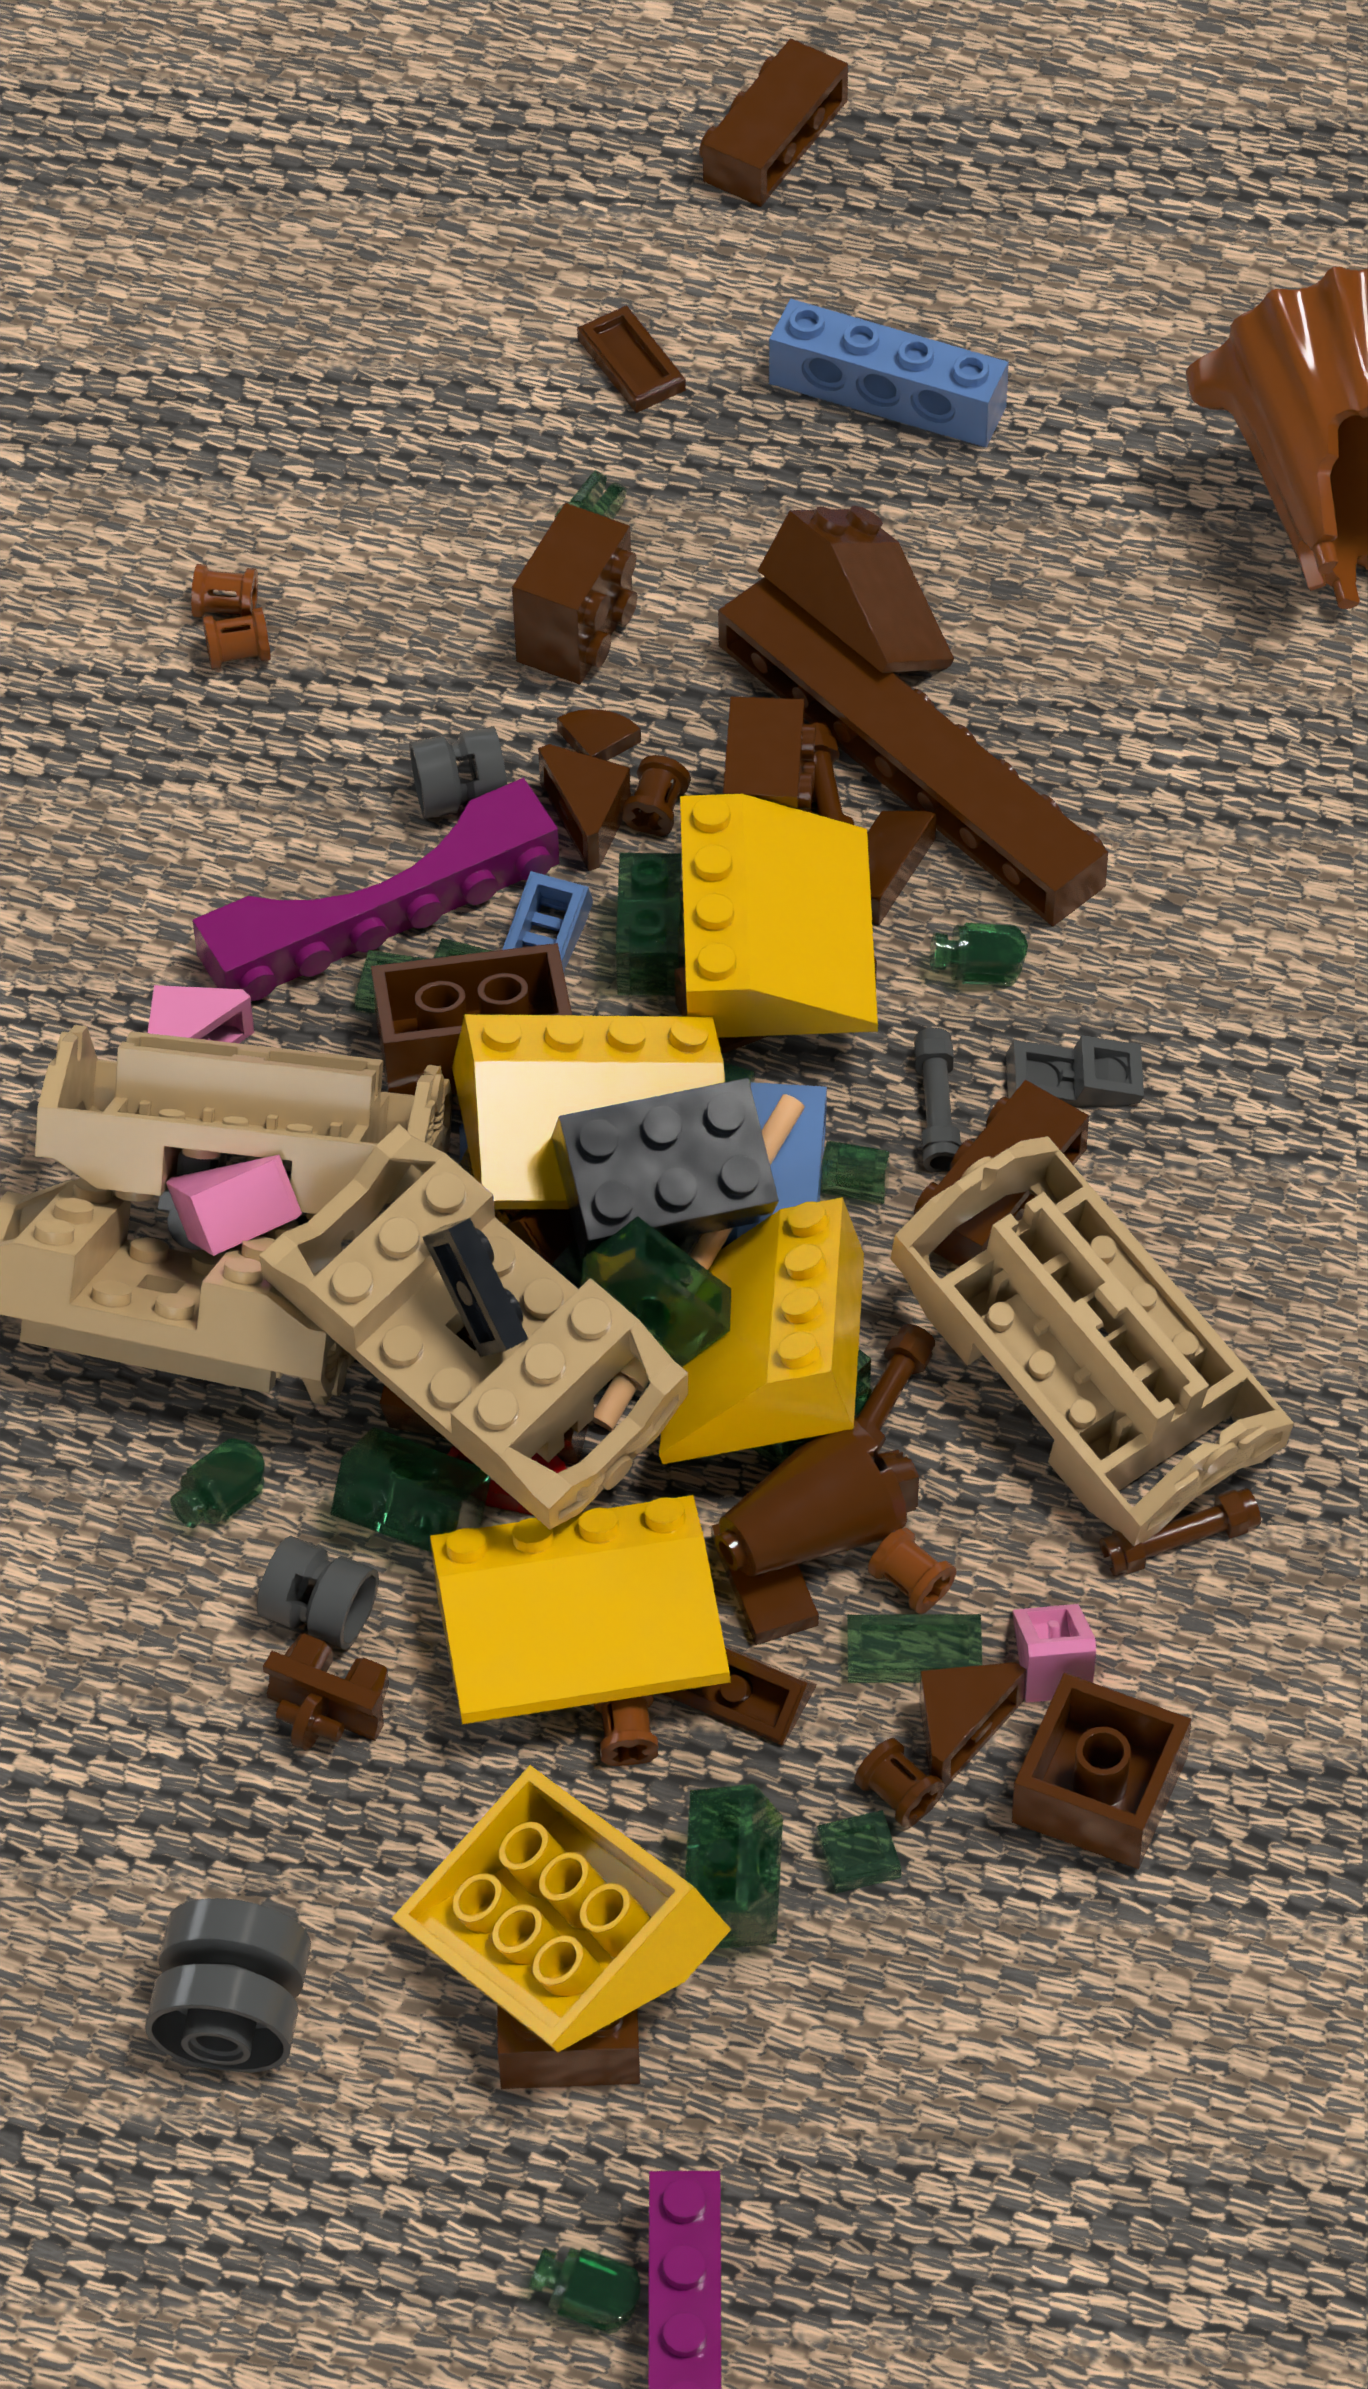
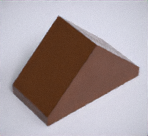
(586, 797)
(964, 1710)

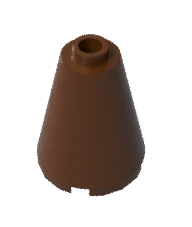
(813, 1506)

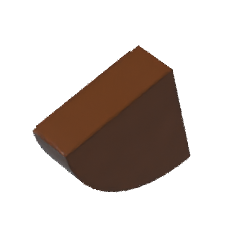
(598, 732)
(905, 1474)

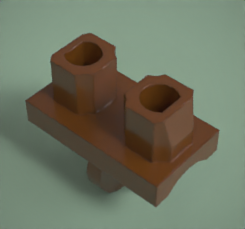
(321, 1701)

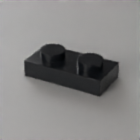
(484, 1305)

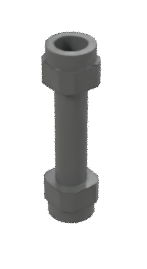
(935, 1060)

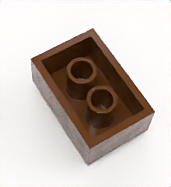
(425, 1003)

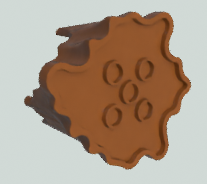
(1301, 401)

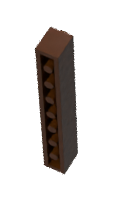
(917, 753)

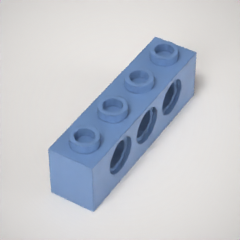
(888, 372)

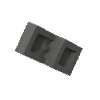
(1090, 1075)

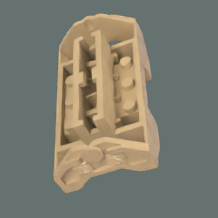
(208, 1097)
(152, 1305)
(1036, 1318)
(401, 1324)

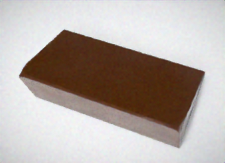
(895, 850)
(756, 1699)

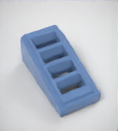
(557, 894)

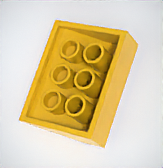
(776, 919)
(530, 1069)
(790, 1341)
(579, 1610)
(560, 1915)

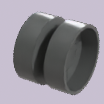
(228, 1985)

